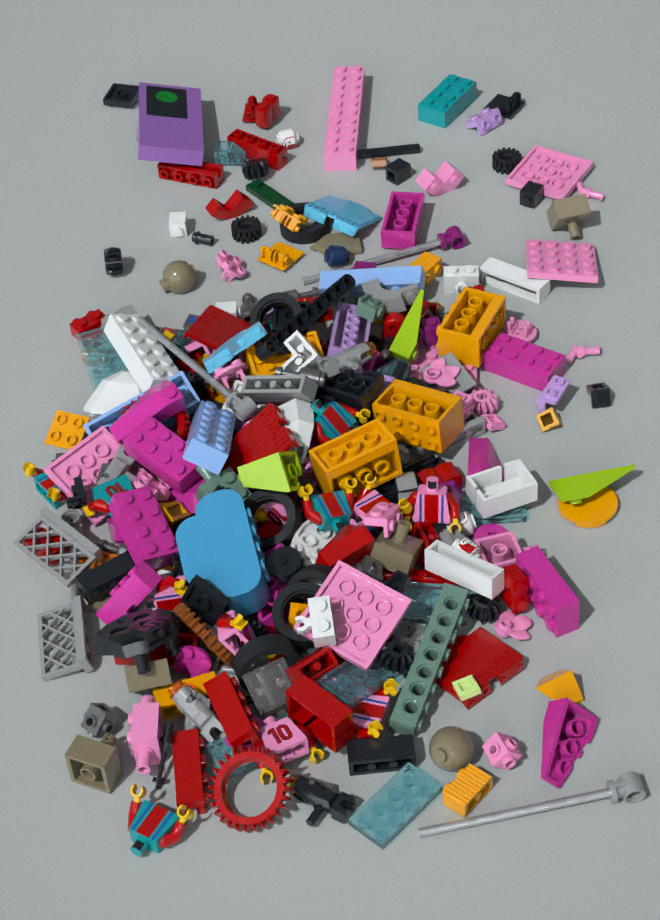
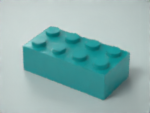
(447, 101)

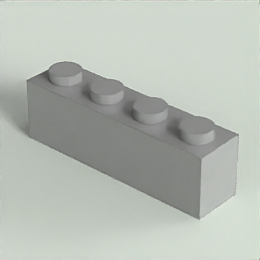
(279, 388)

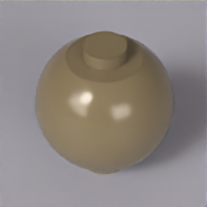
(178, 277)
(451, 748)

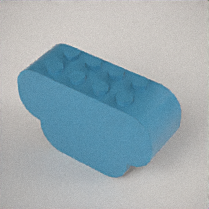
(225, 551)

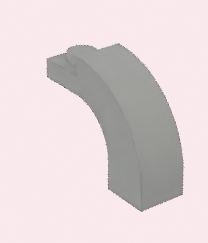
(394, 300)

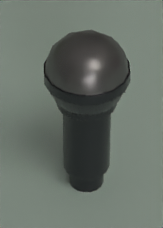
(386, 355)

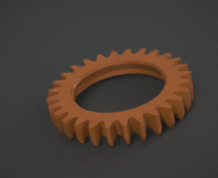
(183, 613)

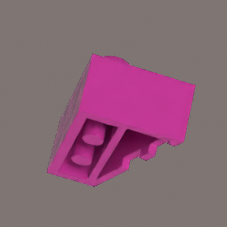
(130, 594)

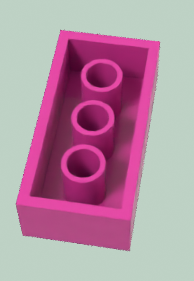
(402, 220)
(523, 361)
(161, 454)
(143, 527)
(549, 593)

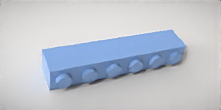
(389, 278)

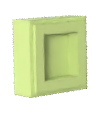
(466, 687)

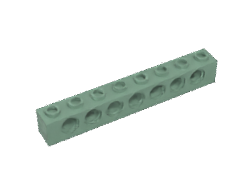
(450, 598)

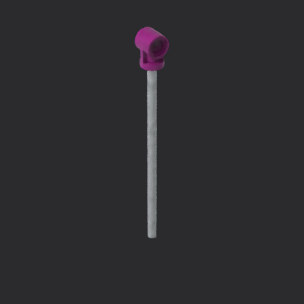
(452, 238)

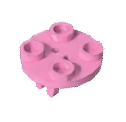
(231, 265)
(520, 329)
(231, 373)
(160, 489)

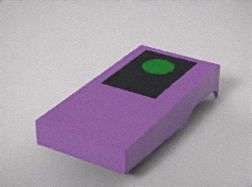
(170, 124)

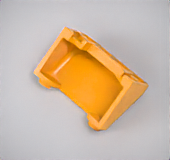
(257, 367)

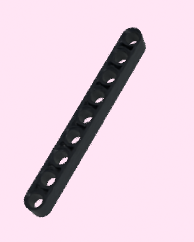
(305, 317)

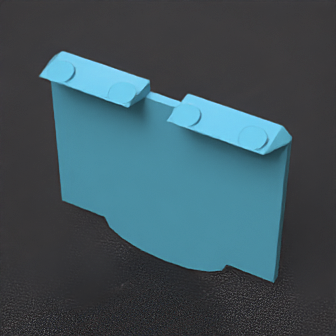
(347, 214)
(233, 346)

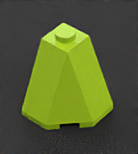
(272, 472)

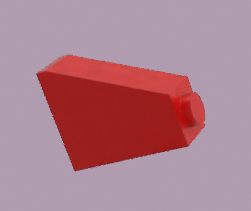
(348, 546)

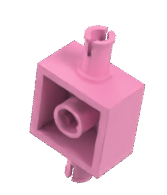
(500, 548)
(145, 733)

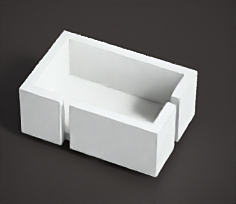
(495, 496)

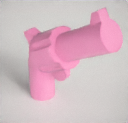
(589, 193)
(581, 351)

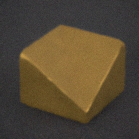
(549, 420)

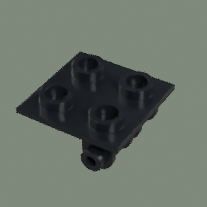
(507, 105)

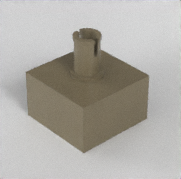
(569, 214)
(399, 550)
(156, 677)
(94, 762)

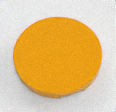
(593, 511)

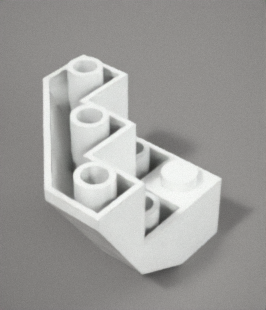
(111, 393)
(301, 422)

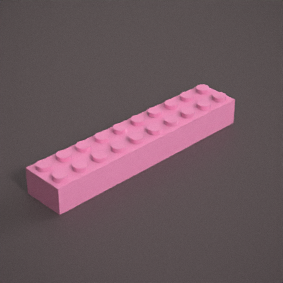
(344, 119)

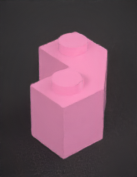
(443, 181)

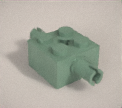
(225, 479)

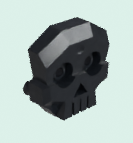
(138, 634)

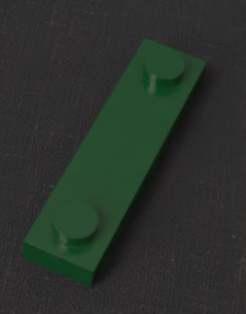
(267, 194)

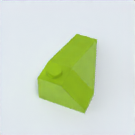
(406, 339)
(585, 485)

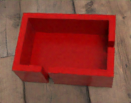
(333, 720)

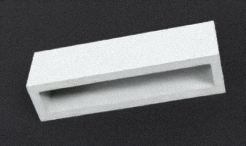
(513, 280)
(464, 569)

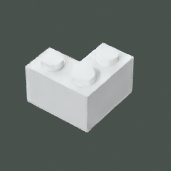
(303, 353)

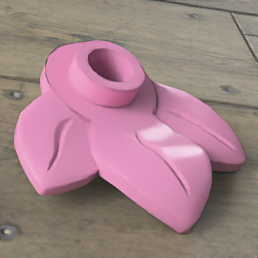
(441, 374)
(512, 626)

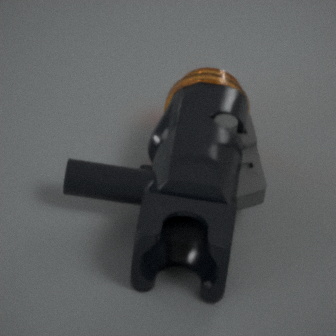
(322, 798)

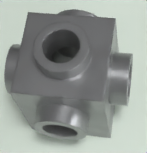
(371, 568)
(99, 720)

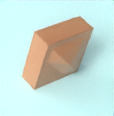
(378, 162)

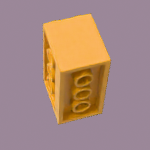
(471, 325)
(420, 415)
(354, 455)

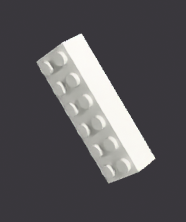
(139, 350)

